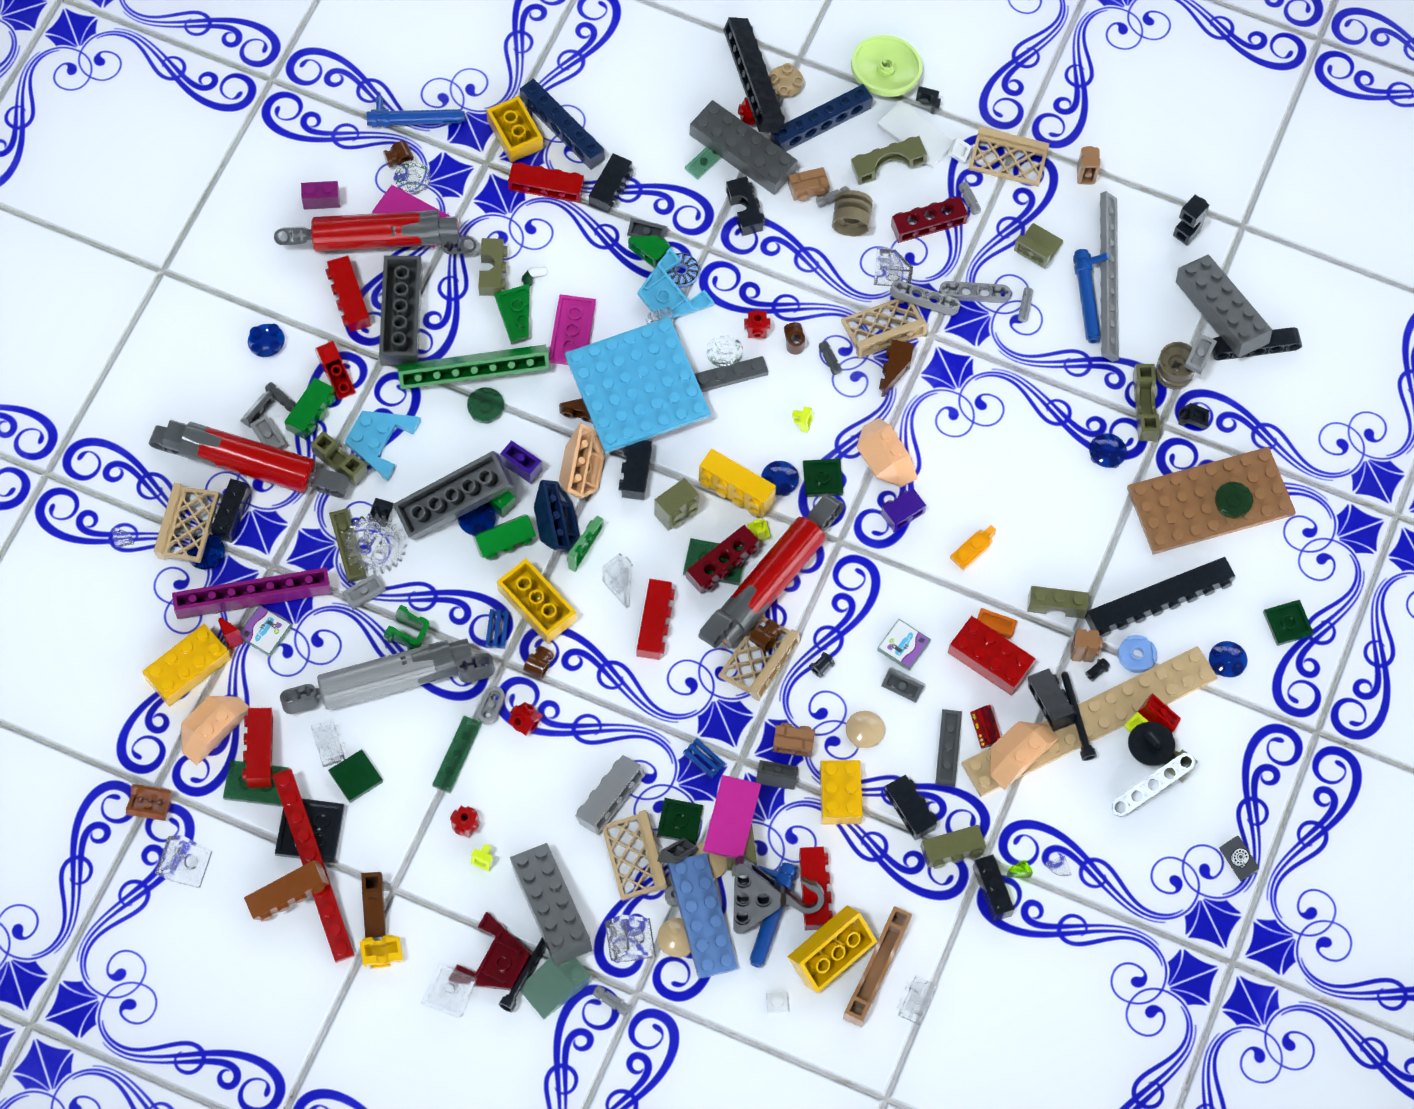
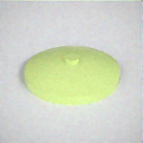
(886, 65)

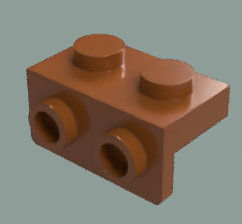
(149, 802)

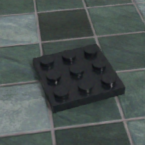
(326, 825)

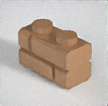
(1088, 165)
(808, 184)
(1085, 645)
(793, 740)

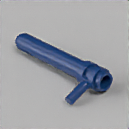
(384, 117)
(1083, 270)
(785, 877)

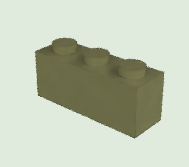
(953, 847)

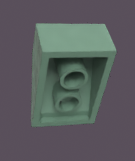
(554, 985)

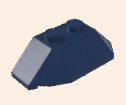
(555, 517)

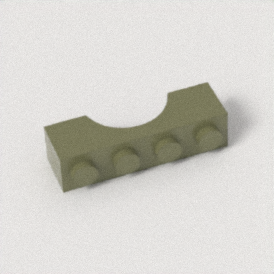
(909, 152)
(1144, 392)

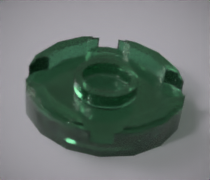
(485, 405)
(1233, 499)

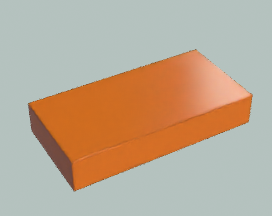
(999, 623)

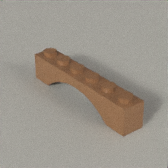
(877, 966)

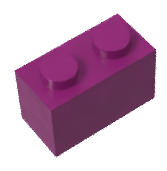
(320, 195)

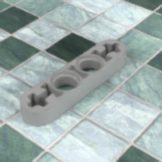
(975, 296)
(924, 301)

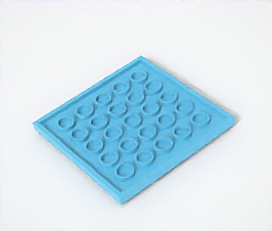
(637, 385)

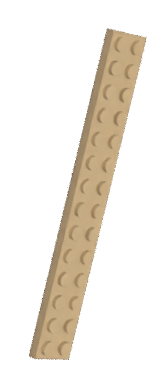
(1110, 711)

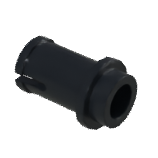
(1096, 670)

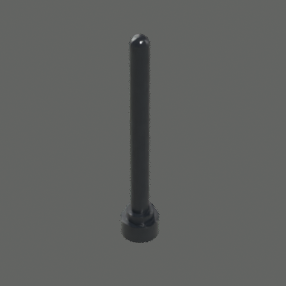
(1087, 751)
(508, 1002)

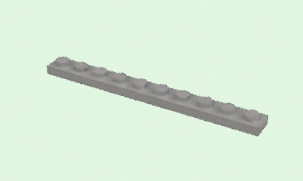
(1109, 277)

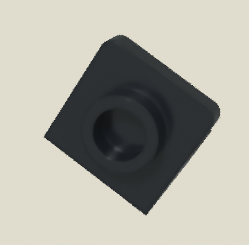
(928, 96)
(1194, 415)
(381, 507)

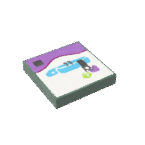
(265, 630)
(903, 644)

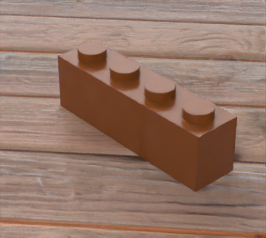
(286, 891)

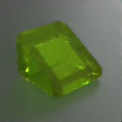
(1020, 870)

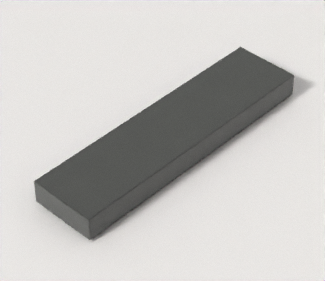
(948, 748)

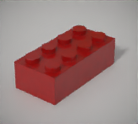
(991, 655)

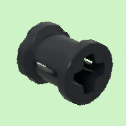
(822, 664)

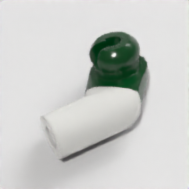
(531, 273)

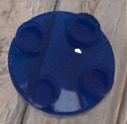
(266, 340)
(1107, 450)
(782, 475)
(478, 519)
(212, 554)
(1228, 659)

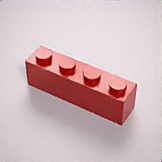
(546, 182)
(348, 294)
(654, 619)
(259, 747)
(812, 867)

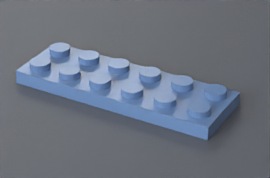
(702, 916)

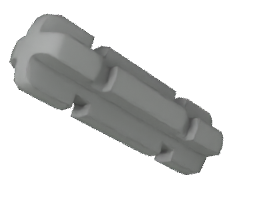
(829, 197)
(969, 198)
(1025, 304)
(611, 1000)

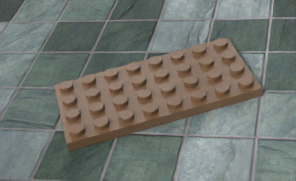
(1182, 508)

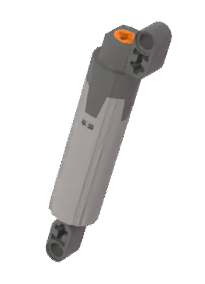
(390, 675)

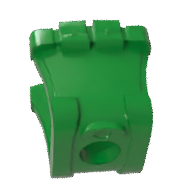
(404, 616)

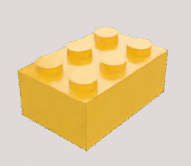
(514, 129)
(840, 792)

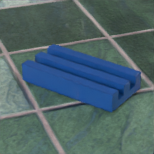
(499, 613)
(692, 747)

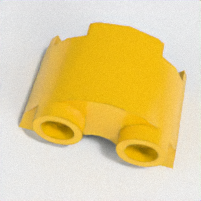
(381, 952)

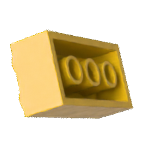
(736, 483)
(536, 601)
(186, 665)
(832, 949)

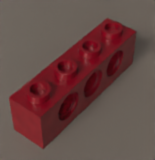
(904, 231)
(740, 538)

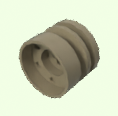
(852, 213)
(1173, 358)

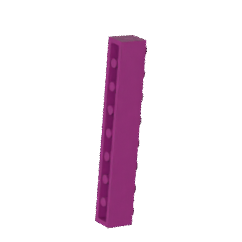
(251, 593)

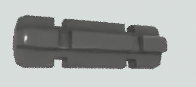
(830, 358)
(280, 396)

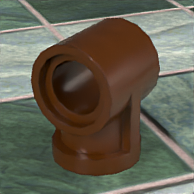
(398, 154)
(794, 332)
(765, 636)
(538, 663)

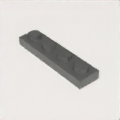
(734, 374)

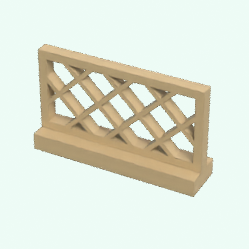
(1013, 142)
(877, 342)
(172, 516)
(770, 669)
(649, 846)

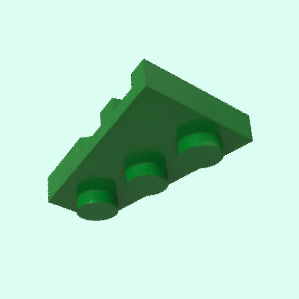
(514, 310)
(584, 543)

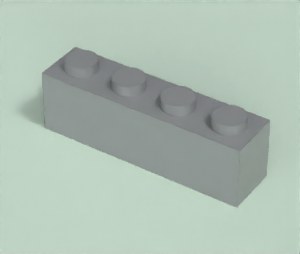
(610, 794)

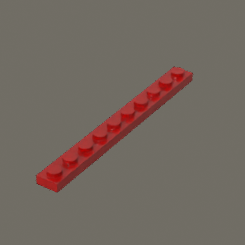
(309, 851)

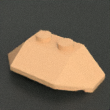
(886, 454)
(582, 462)
(210, 725)
(1018, 751)

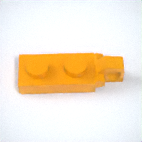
(973, 548)

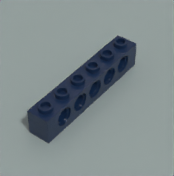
(823, 118)
(562, 124)

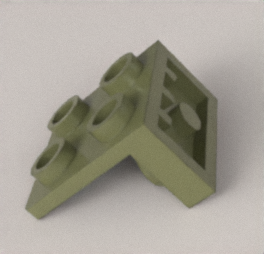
(1038, 245)

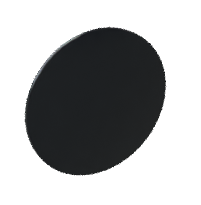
(1151, 743)

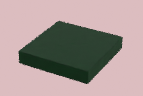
(822, 477)
(1288, 622)
(355, 776)
(679, 820)

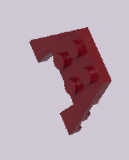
(503, 959)

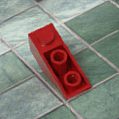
(334, 369)

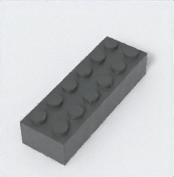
(743, 147)
(1223, 305)
(400, 310)
(453, 495)
(551, 904)

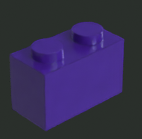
(521, 462)
(903, 509)

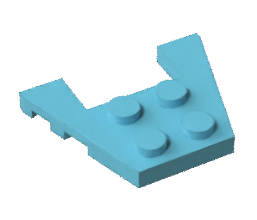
(662, 292)
(371, 435)

